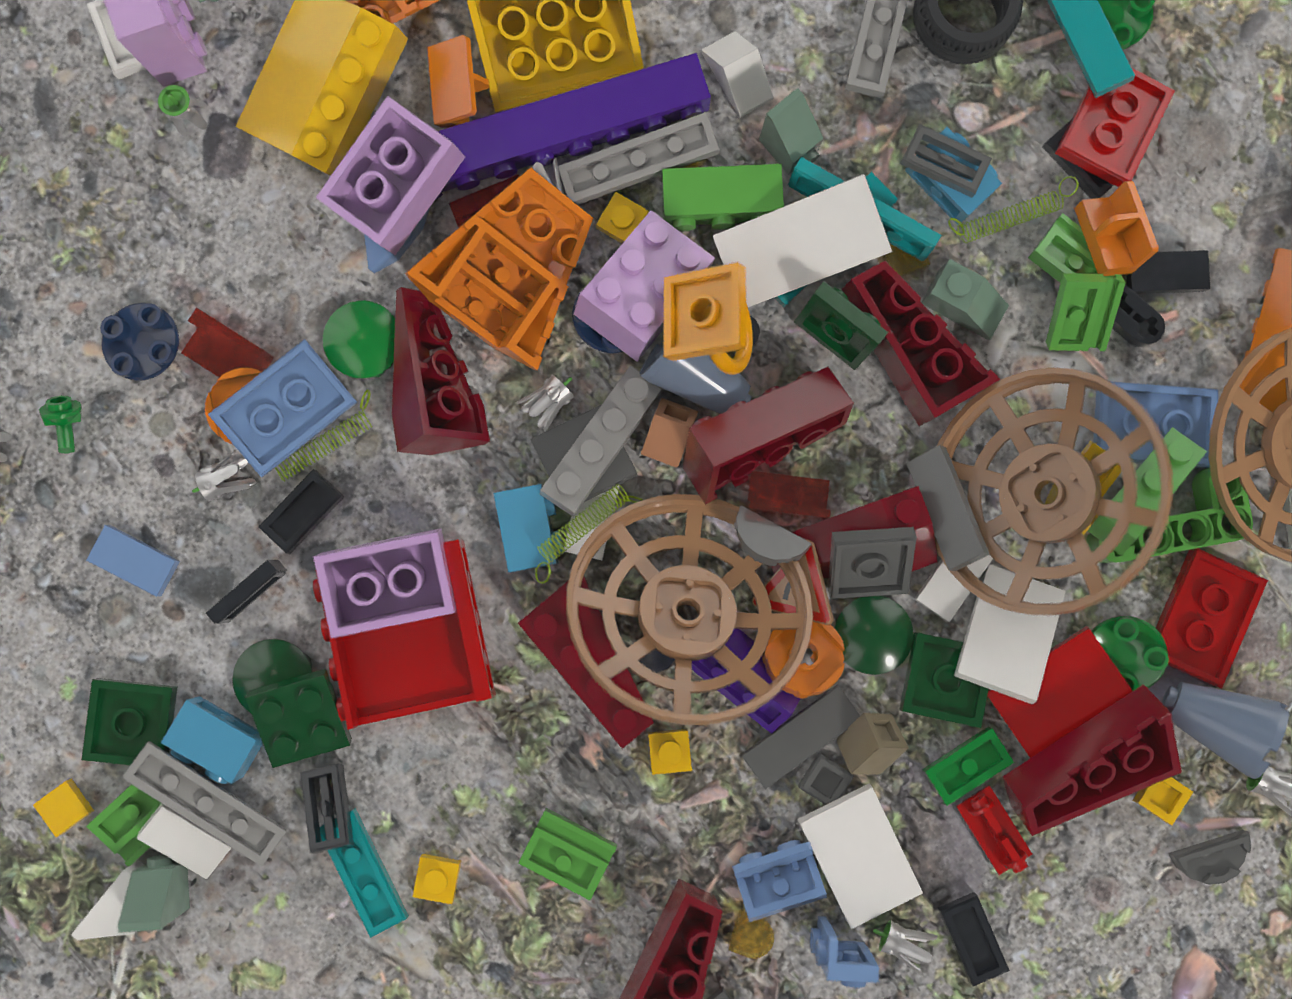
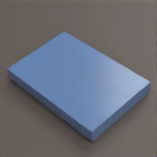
(282, 408)
(1182, 408)

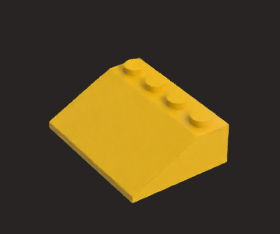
(552, 46)
(322, 80)

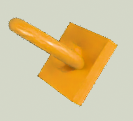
(708, 317)

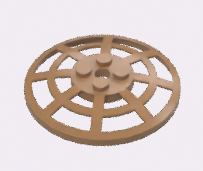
(1274, 452)
(1077, 486)
(690, 586)

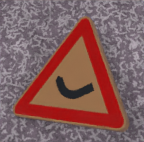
(781, 595)

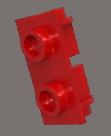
(995, 831)

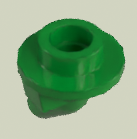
(62, 413)

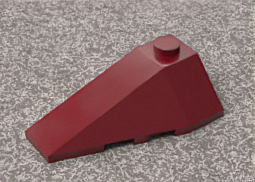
(430, 391)
(894, 511)

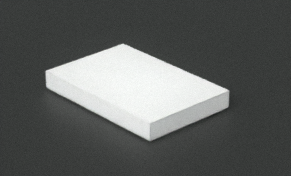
(1008, 647)
(860, 856)

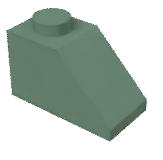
(791, 132)
(966, 299)
(155, 895)

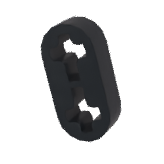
(1134, 311)

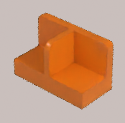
(453, 82)
(1117, 231)

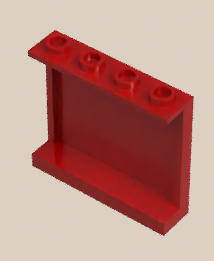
(415, 662)

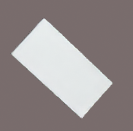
(806, 240)

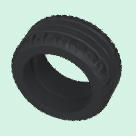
(963, 46)

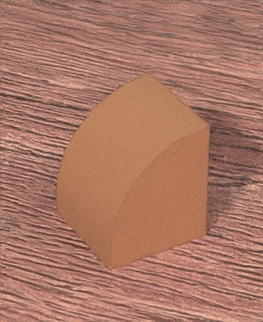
(669, 432)

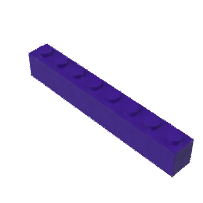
(577, 121)

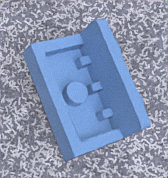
(779, 880)
(842, 960)

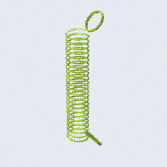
(989, 228)
(361, 405)
(625, 500)

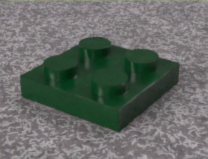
(840, 325)
(934, 690)
(125, 718)
(298, 718)

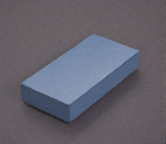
(133, 560)

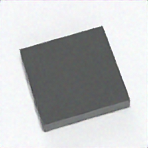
(556, 442)
(871, 562)

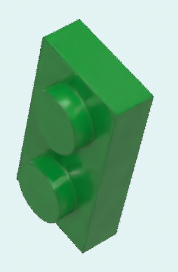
(967, 766)

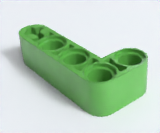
(1204, 522)

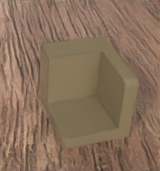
(871, 743)

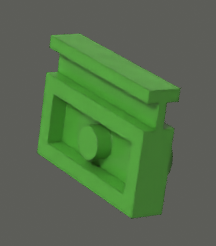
(1063, 250)
(1084, 312)
(122, 820)
(567, 854)

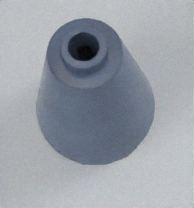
(695, 380)
(1229, 723)

